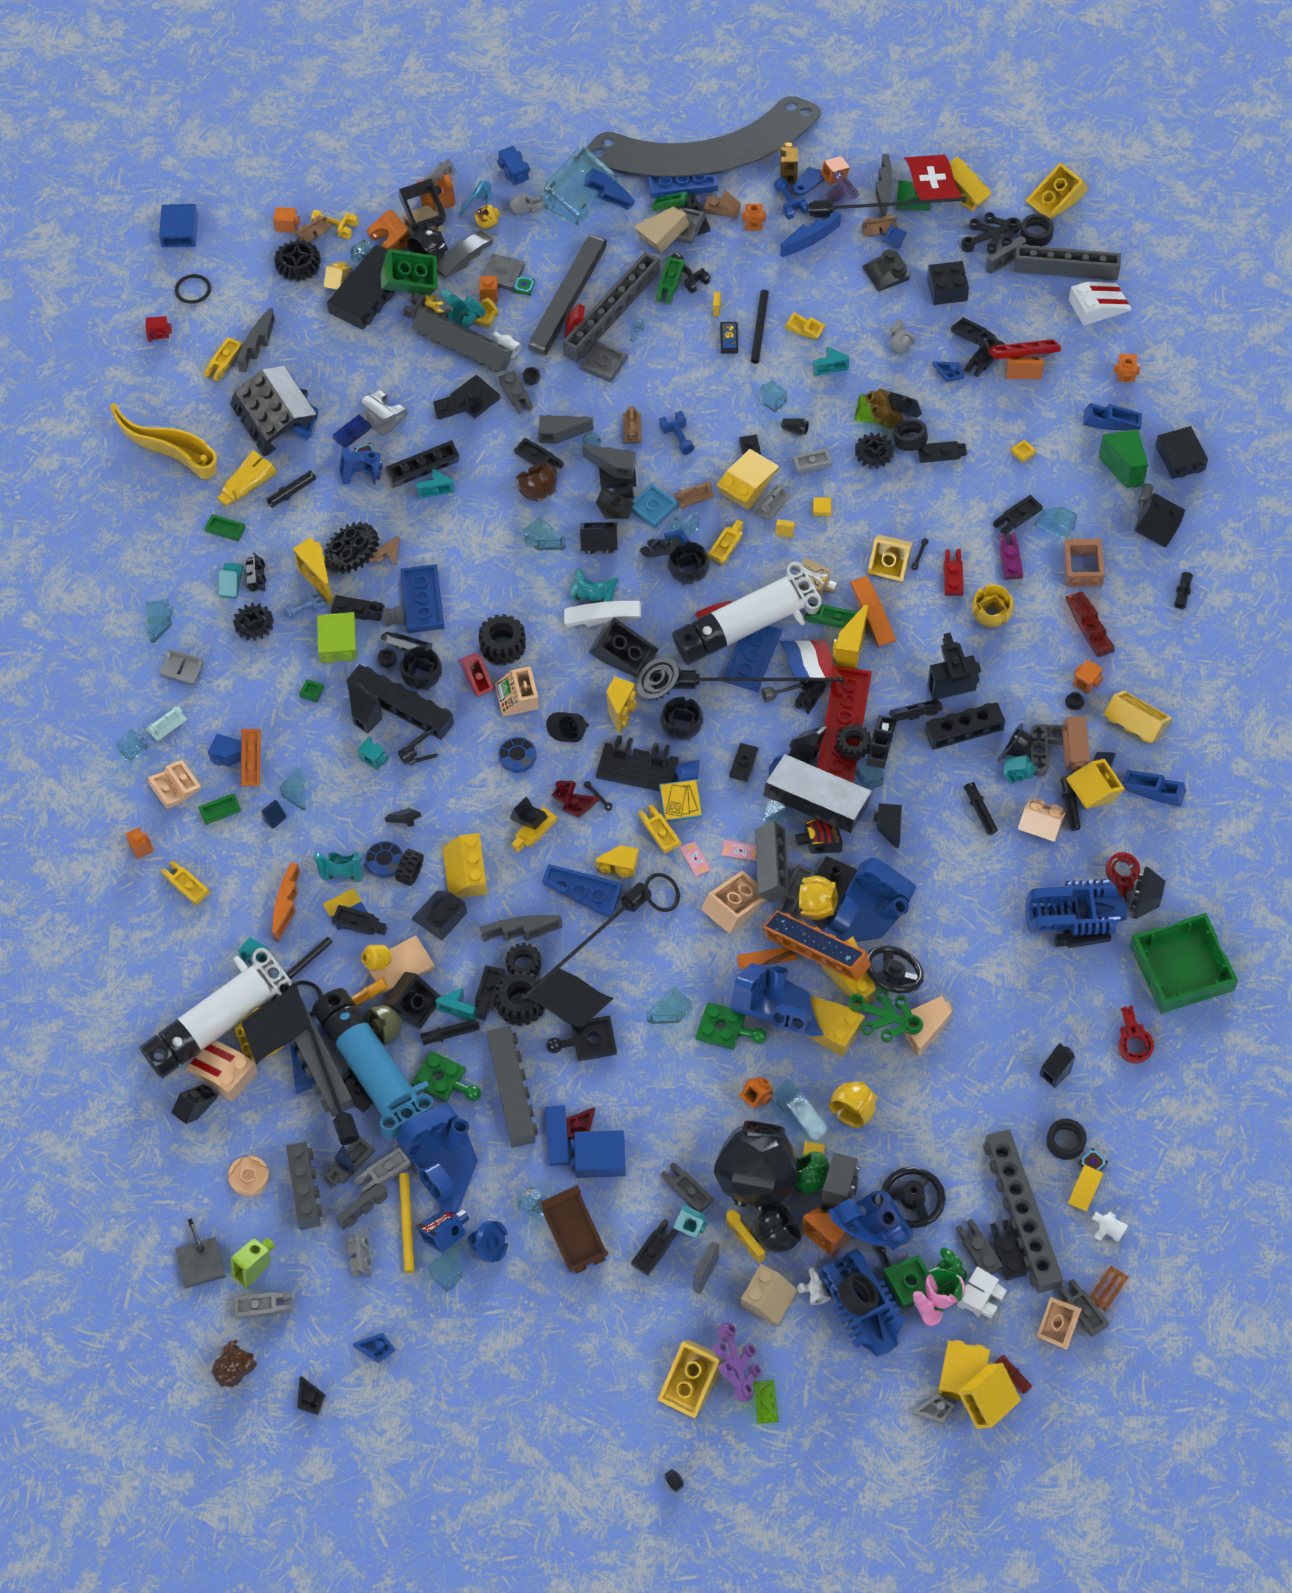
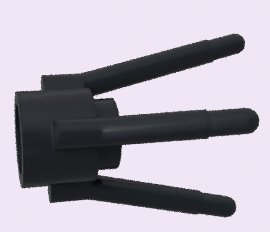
(408, 753)

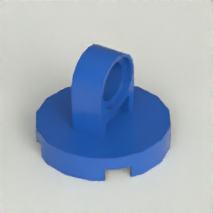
(489, 1241)

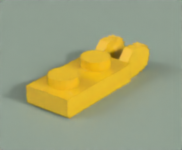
(223, 358)
(660, 830)
(186, 883)
(745, 1235)

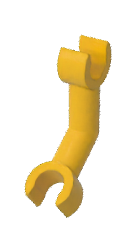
(431, 302)

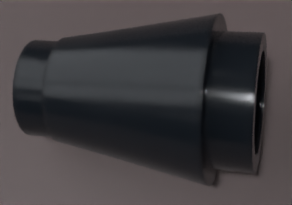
(796, 425)

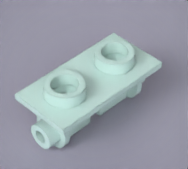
(166, 723)

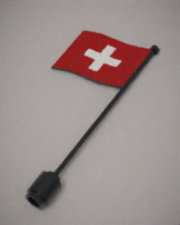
(931, 180)

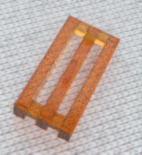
(1098, 1302)

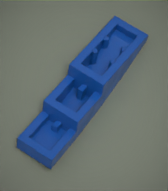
(808, 236)

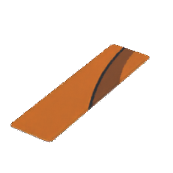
(766, 957)

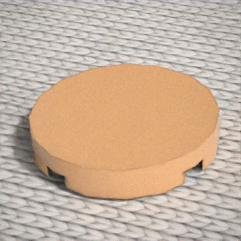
(248, 1175)

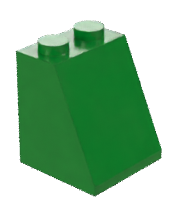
(1125, 457)

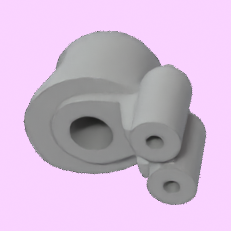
(523, 203)
(900, 338)

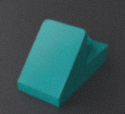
(834, 362)
(438, 486)
(230, 580)
(452, 1004)

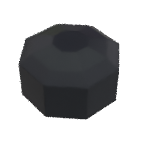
(531, 376)
(387, 657)
(674, 1480)

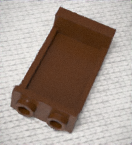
(573, 1230)

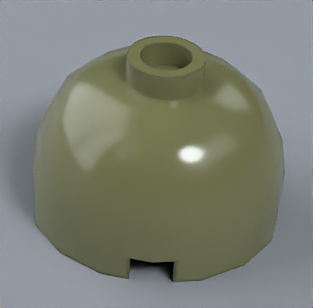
(384, 1022)

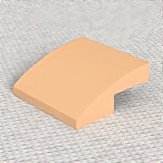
(174, 784)

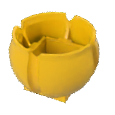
(992, 596)
(817, 898)
(854, 1104)

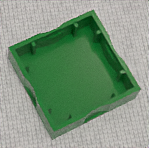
(1183, 963)

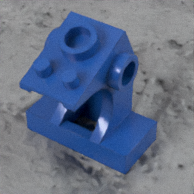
(359, 461)

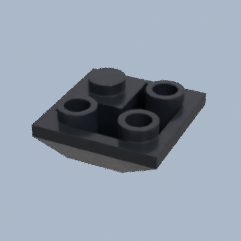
(364, 707)
(1147, 893)

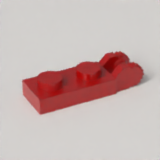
(953, 574)

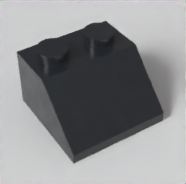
(1159, 519)
(598, 537)
(441, 913)
(412, 999)

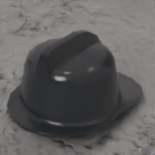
(566, 726)
(1019, 743)

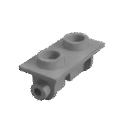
(444, 168)
(773, 502)
(358, 1245)

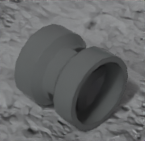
(397, 614)

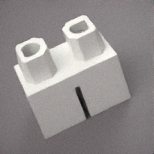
(979, 1291)

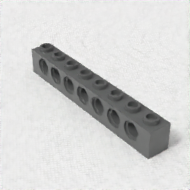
(611, 306)
(1004, 1143)

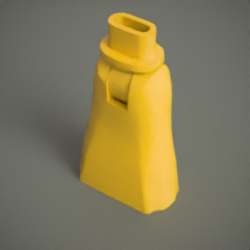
(248, 476)

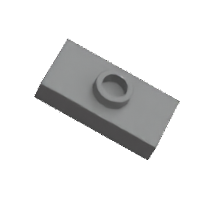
(812, 461)

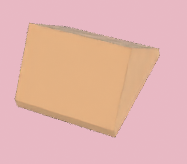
(1059, 1322)

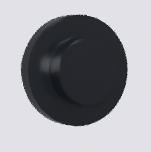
(1074, 701)

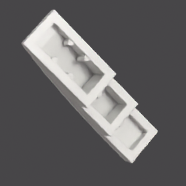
(602, 612)

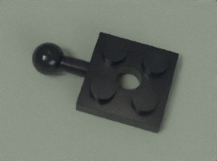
(584, 1048)

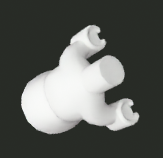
(509, 342)
(1109, 1225)
(816, 1287)

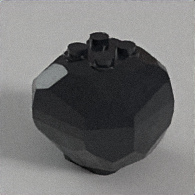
(757, 1165)

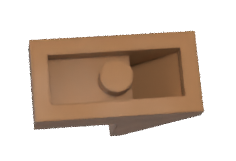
(724, 206)
(390, 548)

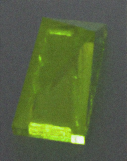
(863, 412)
(765, 1401)

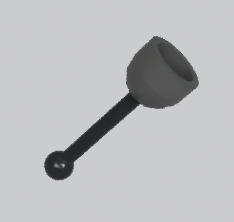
(770, 694)

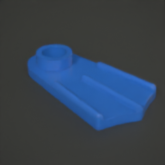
(808, 181)

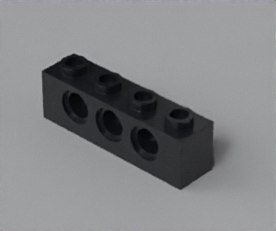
(422, 464)
(958, 733)

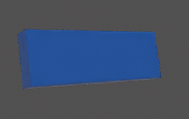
(557, 1135)

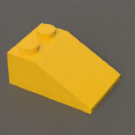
(1057, 192)
(747, 479)
(312, 566)
(850, 640)
(838, 1024)
(690, 1378)

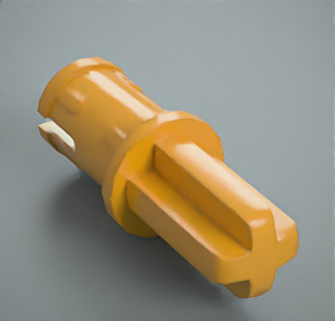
(370, 991)

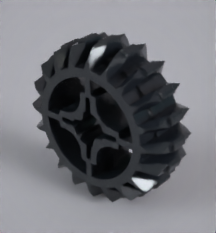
(297, 260)

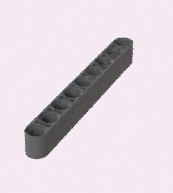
(567, 294)

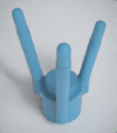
(481, 191)

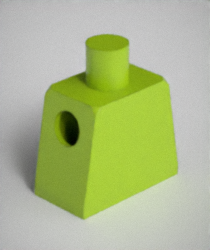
(251, 1261)

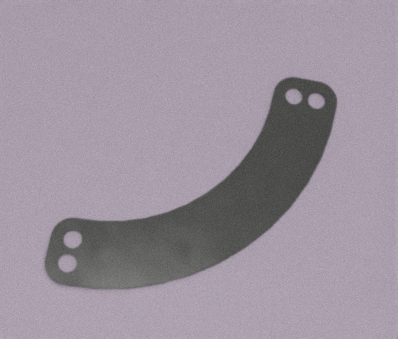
(709, 155)

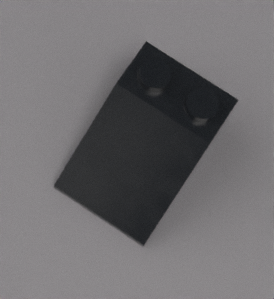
(623, 648)

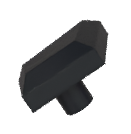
(403, 816)
(309, 1397)

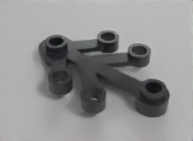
(1011, 225)

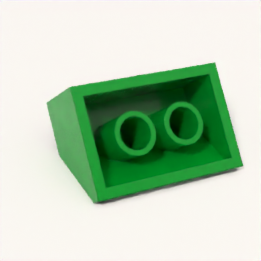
(409, 272)

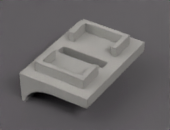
(173, 665)

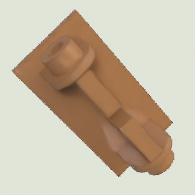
(318, 225)
(872, 225)
(632, 425)
(694, 494)

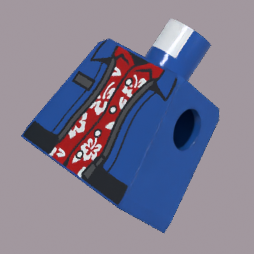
(443, 1229)

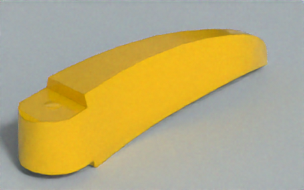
(171, 442)

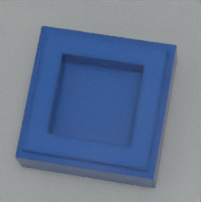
(895, 236)

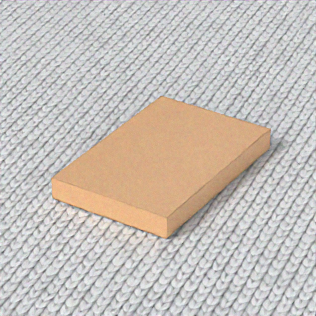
(406, 957)

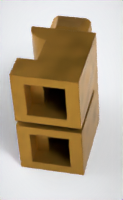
(789, 162)
(882, 408)

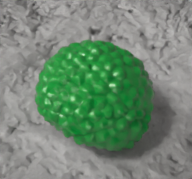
(812, 1173)

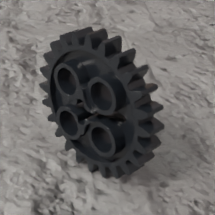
(351, 547)

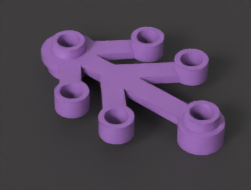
(743, 1387)

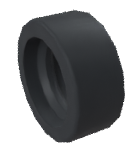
(1037, 220)
(910, 443)
(1061, 1153)
(866, 1289)

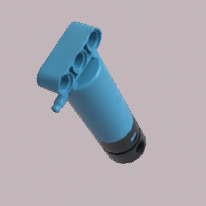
(370, 1061)

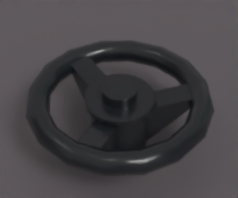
(894, 972)
(913, 1195)

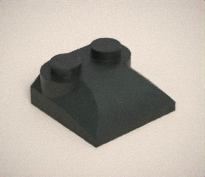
(887, 270)

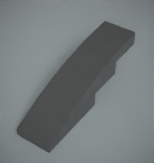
(884, 186)
(462, 253)
(257, 337)
(529, 926)

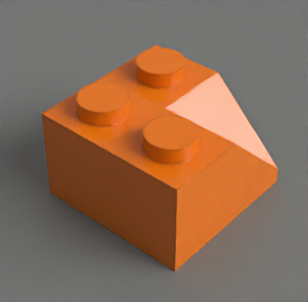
(824, 1232)

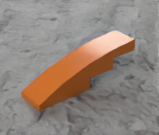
(876, 618)
(284, 904)

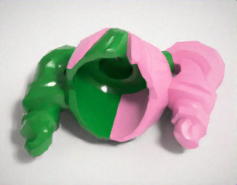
(942, 1288)

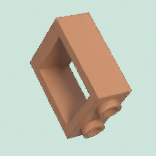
(1076, 547)
(1075, 742)

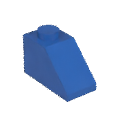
(225, 750)

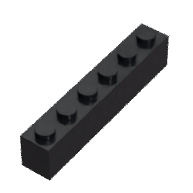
(404, 703)

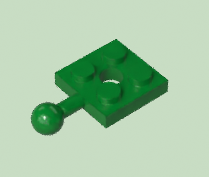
(729, 1035)
(452, 1073)
(910, 1268)

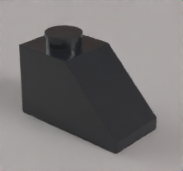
(807, 744)
(889, 822)

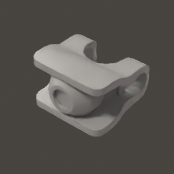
(382, 417)

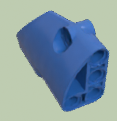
(870, 903)
(774, 1000)
(441, 1152)
(874, 1226)

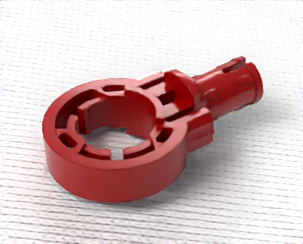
(1116, 878)
(1139, 1033)

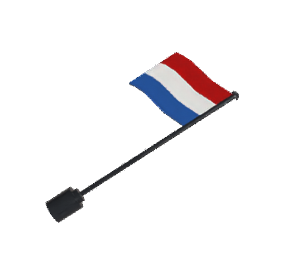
(805, 659)

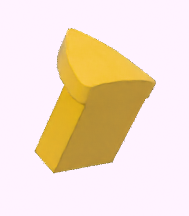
(491, 311)

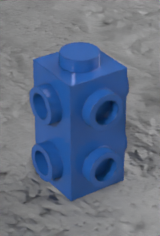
(513, 165)

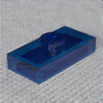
(351, 431)

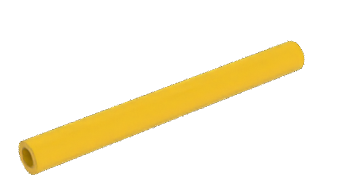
(406, 1219)

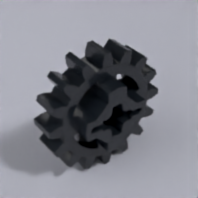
(874, 450)
(253, 621)

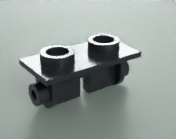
(255, 566)
(808, 700)

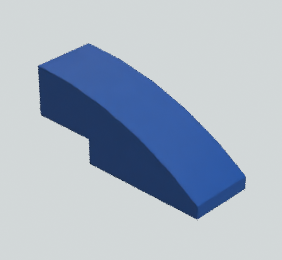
(608, 189)
(1112, 417)
(1155, 787)

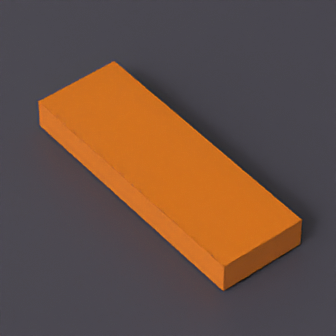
(250, 757)

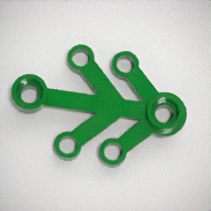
(887, 1016)

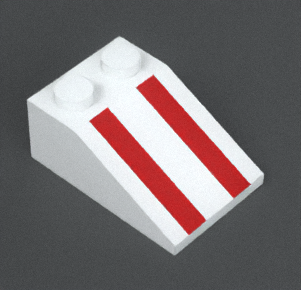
(1097, 301)

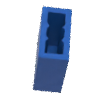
(178, 225)
(598, 1154)

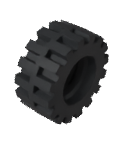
(853, 732)
(409, 867)
(523, 951)

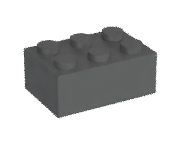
(840, 1181)

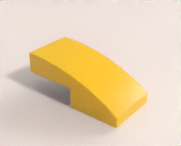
(807, 328)
(1085, 1188)

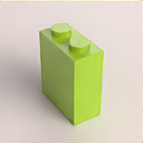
(337, 637)

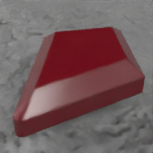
(564, 791)
(580, 804)
(580, 1122)

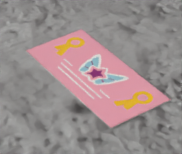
(739, 850)
(695, 858)

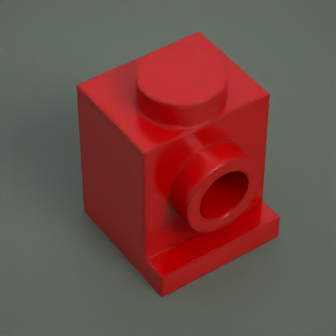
(157, 328)

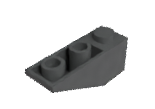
(561, 428)
(613, 461)

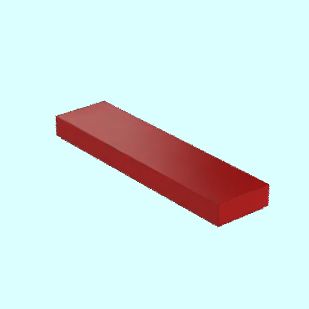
(1024, 349)

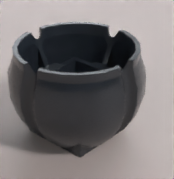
(427, 242)
(686, 555)
(420, 659)
(683, 710)
(776, 1229)

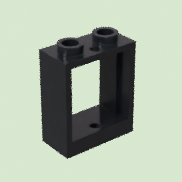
(416, 190)

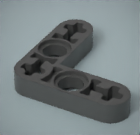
(1045, 739)

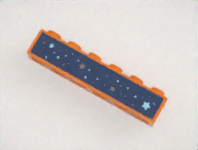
(817, 945)

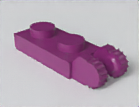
(1010, 558)

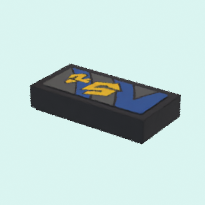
(729, 337)

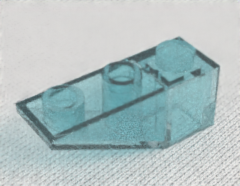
(799, 1110)

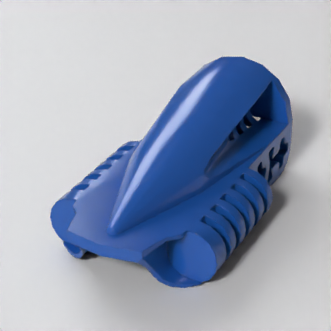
(1076, 907)
(878, 1327)

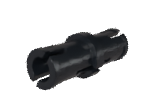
(1183, 590)

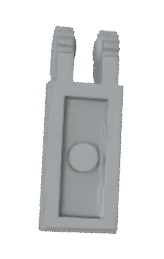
(384, 1169)
(261, 1305)

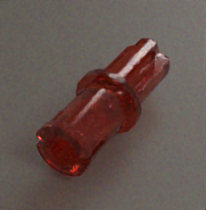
(1014, 1374)

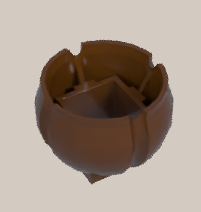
(537, 482)

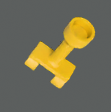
(342, 230)

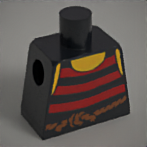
(820, 837)

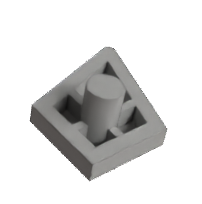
(935, 1409)

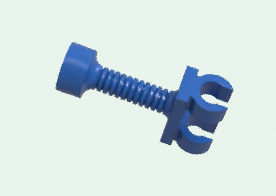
(781, 186)
(686, 446)

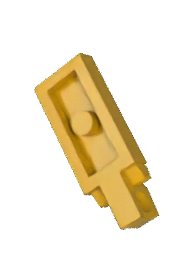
(726, 542)
(528, 836)

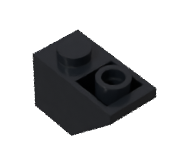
(1058, 1065)
(193, 1103)

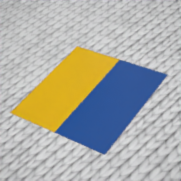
(347, 899)

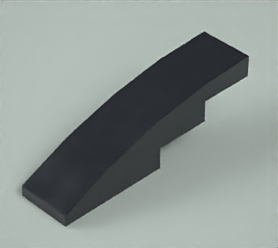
(881, 742)

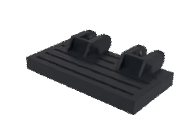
(638, 768)

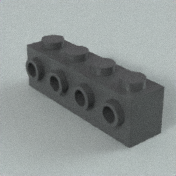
(771, 861)
(303, 1185)

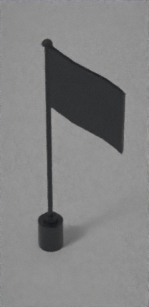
(568, 994)
(280, 1024)

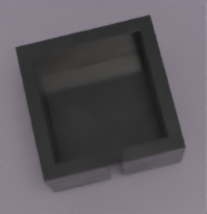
(947, 283)

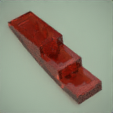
(1089, 624)

